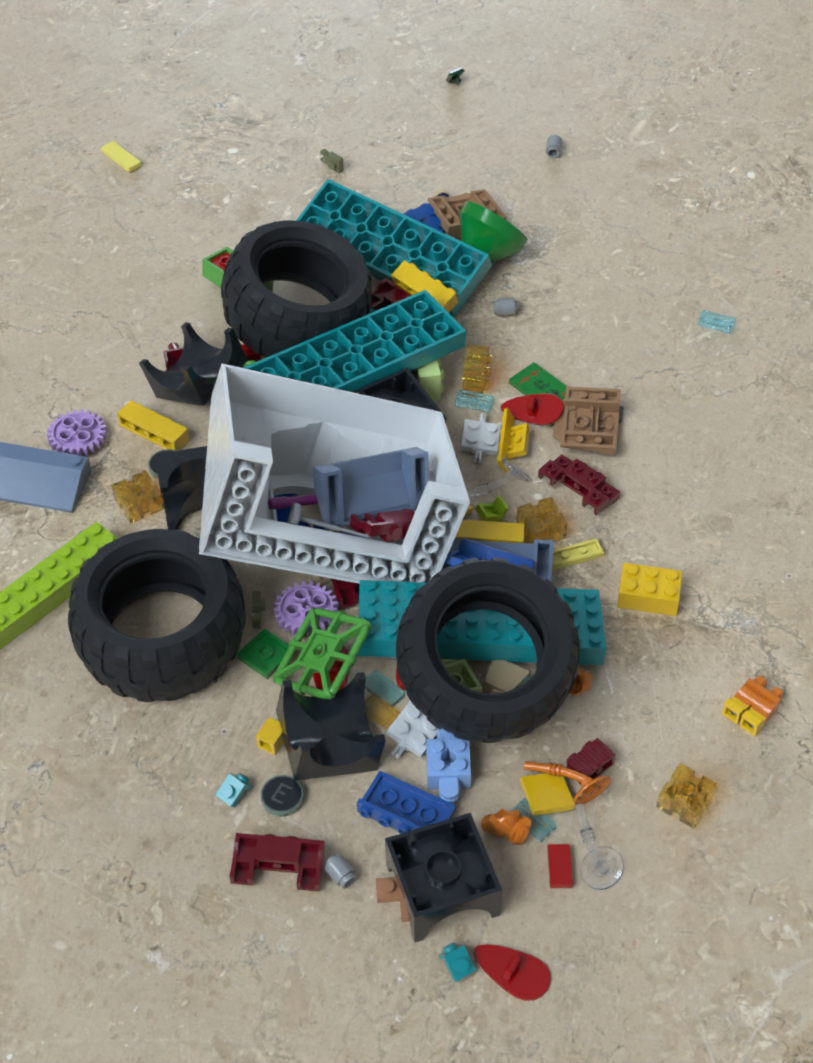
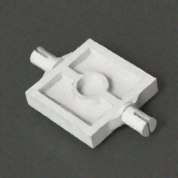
(480, 437)
(411, 731)

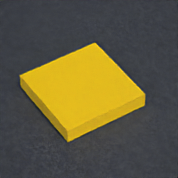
(547, 793)

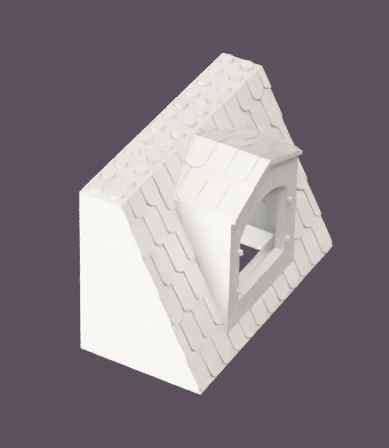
(268, 439)

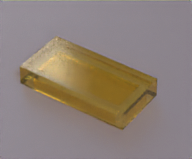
(380, 711)

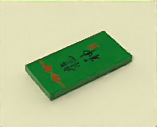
(537, 381)

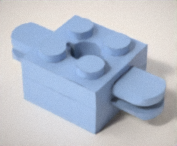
(448, 765)

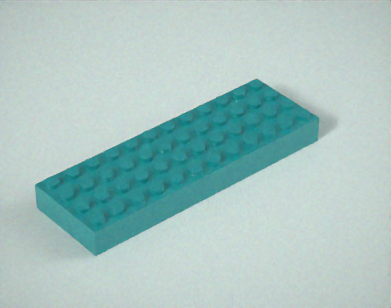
(390, 237)
(371, 346)
(475, 633)

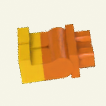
(753, 705)

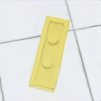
(121, 156)
(577, 554)

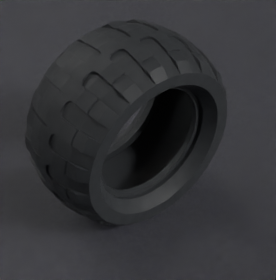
(296, 254)
(498, 588)
(164, 665)

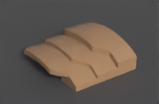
(448, 209)
(589, 419)

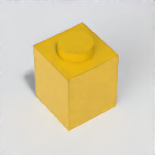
(270, 736)

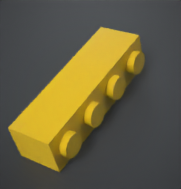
(414, 281)
(153, 426)
(491, 531)

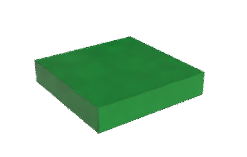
(263, 653)

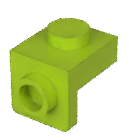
(492, 511)

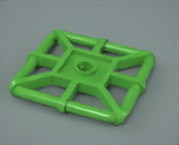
(329, 644)

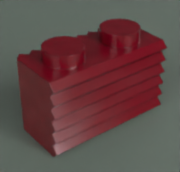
(592, 759)

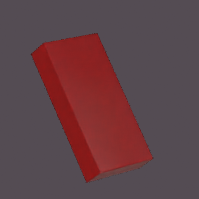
(559, 866)

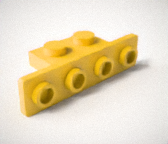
(513, 439)

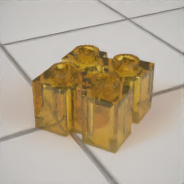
(476, 369)
(138, 496)
(542, 521)
(687, 795)

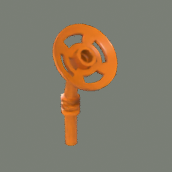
(590, 787)

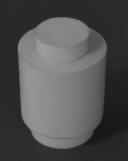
(554, 146)
(505, 306)
(340, 871)

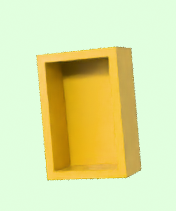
(649, 589)

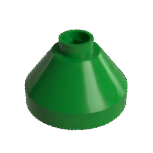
(489, 232)

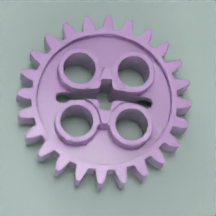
(77, 432)
(297, 601)

